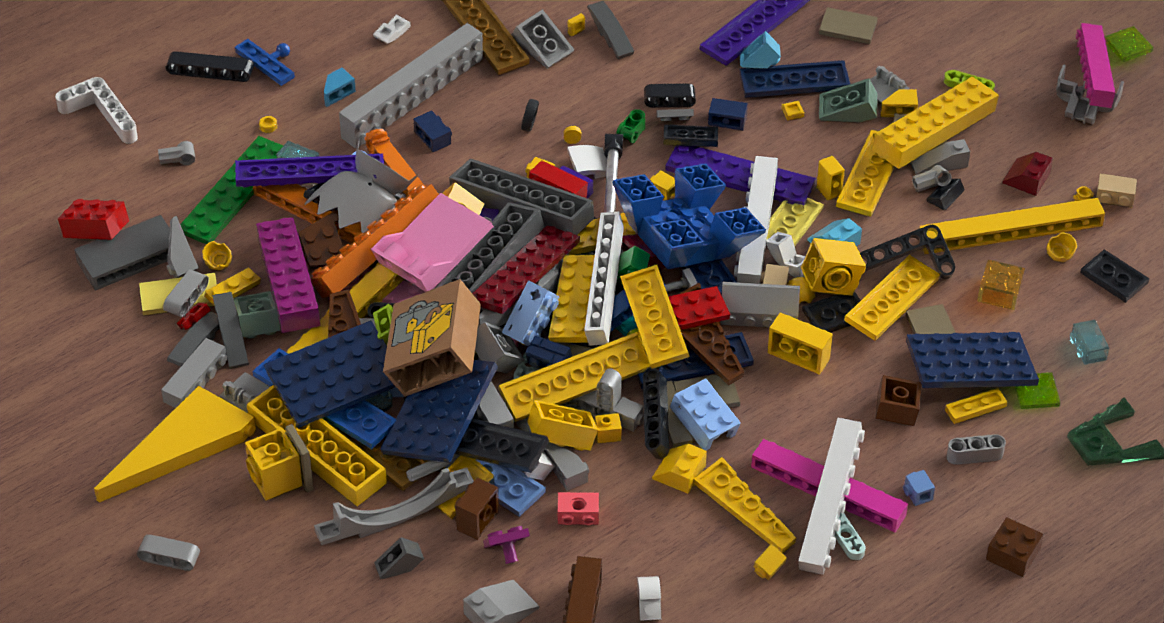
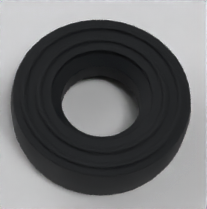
(530, 115)

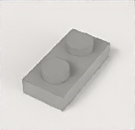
(666, 115)

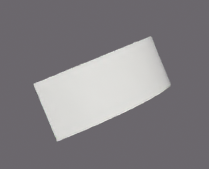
(784, 253)

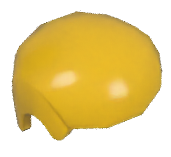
(1061, 247)
(216, 255)
(805, 291)

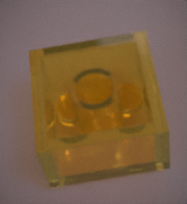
(1001, 284)

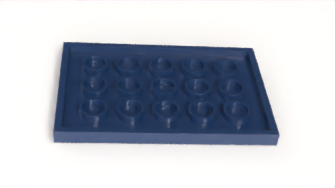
(971, 360)
(331, 374)
(438, 416)

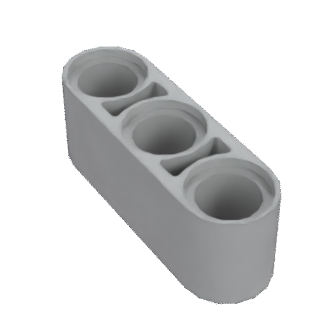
(186, 293)
(976, 449)
(168, 552)

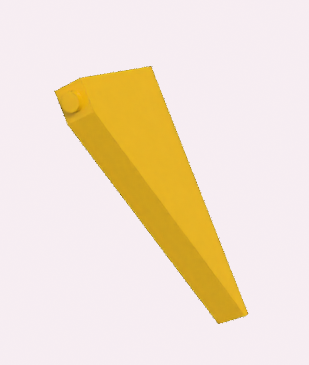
(190, 433)

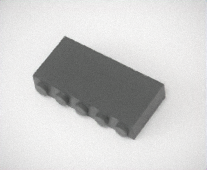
(126, 254)

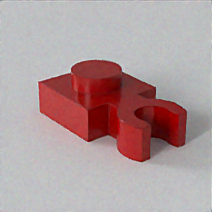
(193, 315)

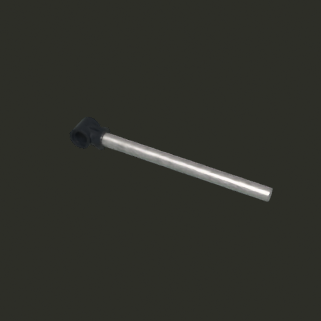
(613, 151)

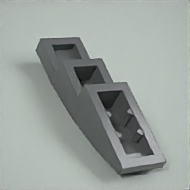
(611, 29)
(204, 328)
(230, 330)

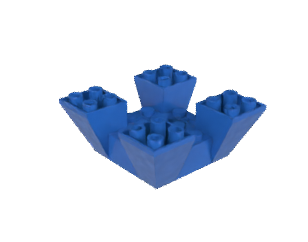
(684, 228)

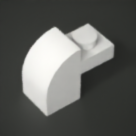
(649, 598)

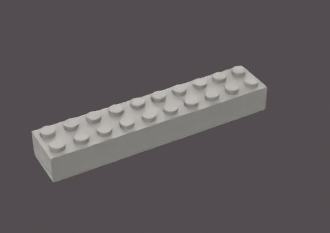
(411, 84)

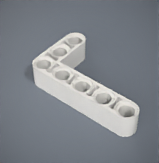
(98, 92)

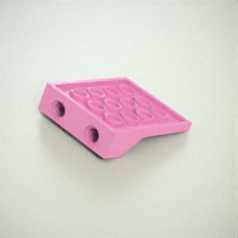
(432, 242)

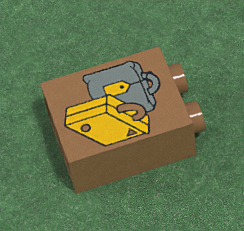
(432, 338)

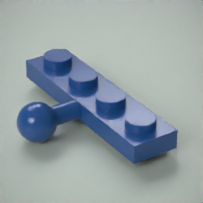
(267, 62)

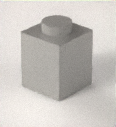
(630, 413)

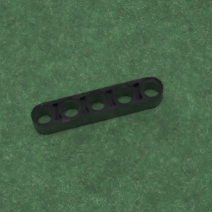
(209, 66)
(656, 413)

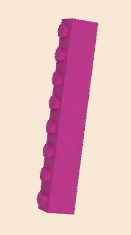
(1095, 65)
(806, 475)

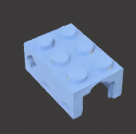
(533, 314)
(704, 413)

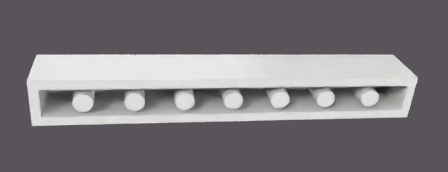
(760, 205)
(604, 278)
(830, 496)

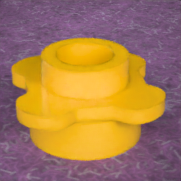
(1083, 193)

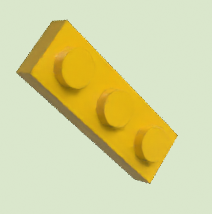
(236, 284)
(976, 405)

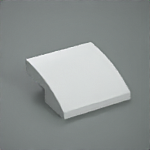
(588, 160)

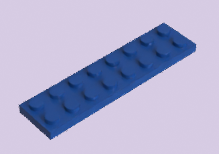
(359, 421)

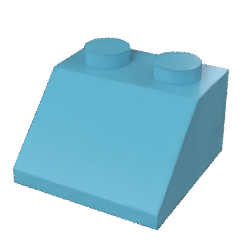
(761, 53)
(840, 230)

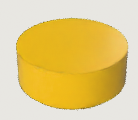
(268, 124)
(572, 134)

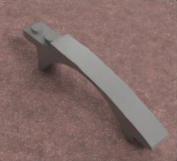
(548, 281)
(350, 522)

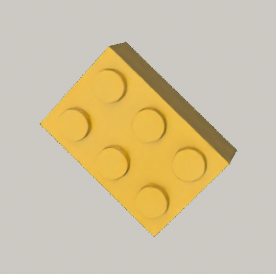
(799, 343)
(563, 425)

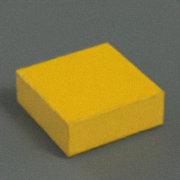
(576, 24)
(793, 110)

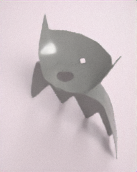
(355, 197)

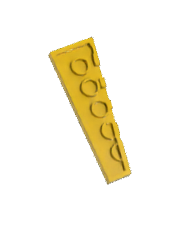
(725, 488)

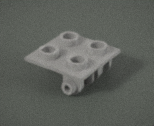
(886, 83)
(242, 390)

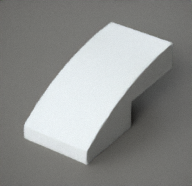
(392, 30)

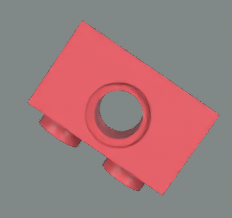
(578, 508)

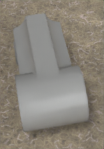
(182, 153)
(930, 178)

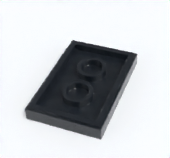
(690, 135)
(1114, 275)
(830, 312)

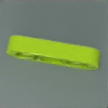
(957, 76)

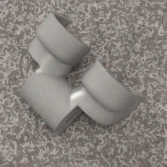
(1078, 106)

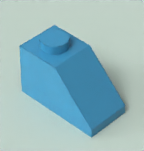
(338, 86)

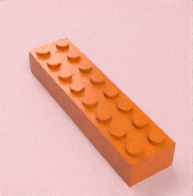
(358, 255)

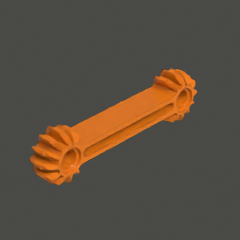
(379, 142)

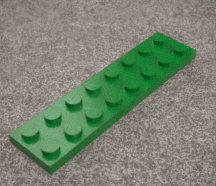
(225, 198)

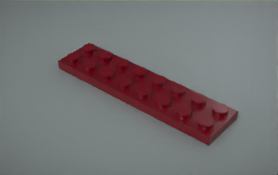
(529, 264)

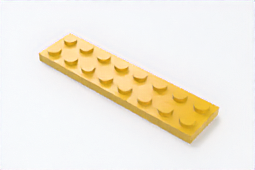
(574, 375)

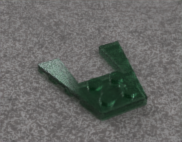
(1099, 446)

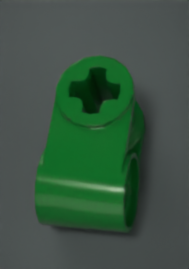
(632, 125)

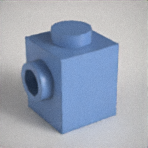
(919, 487)

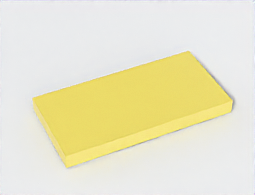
(794, 219)
(155, 292)

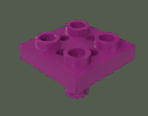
(507, 541)

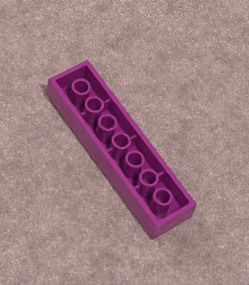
(288, 275)

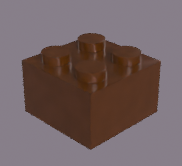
(898, 400)
(477, 508)
(1014, 547)

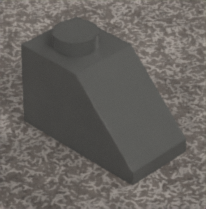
(399, 558)

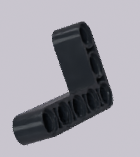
(907, 248)

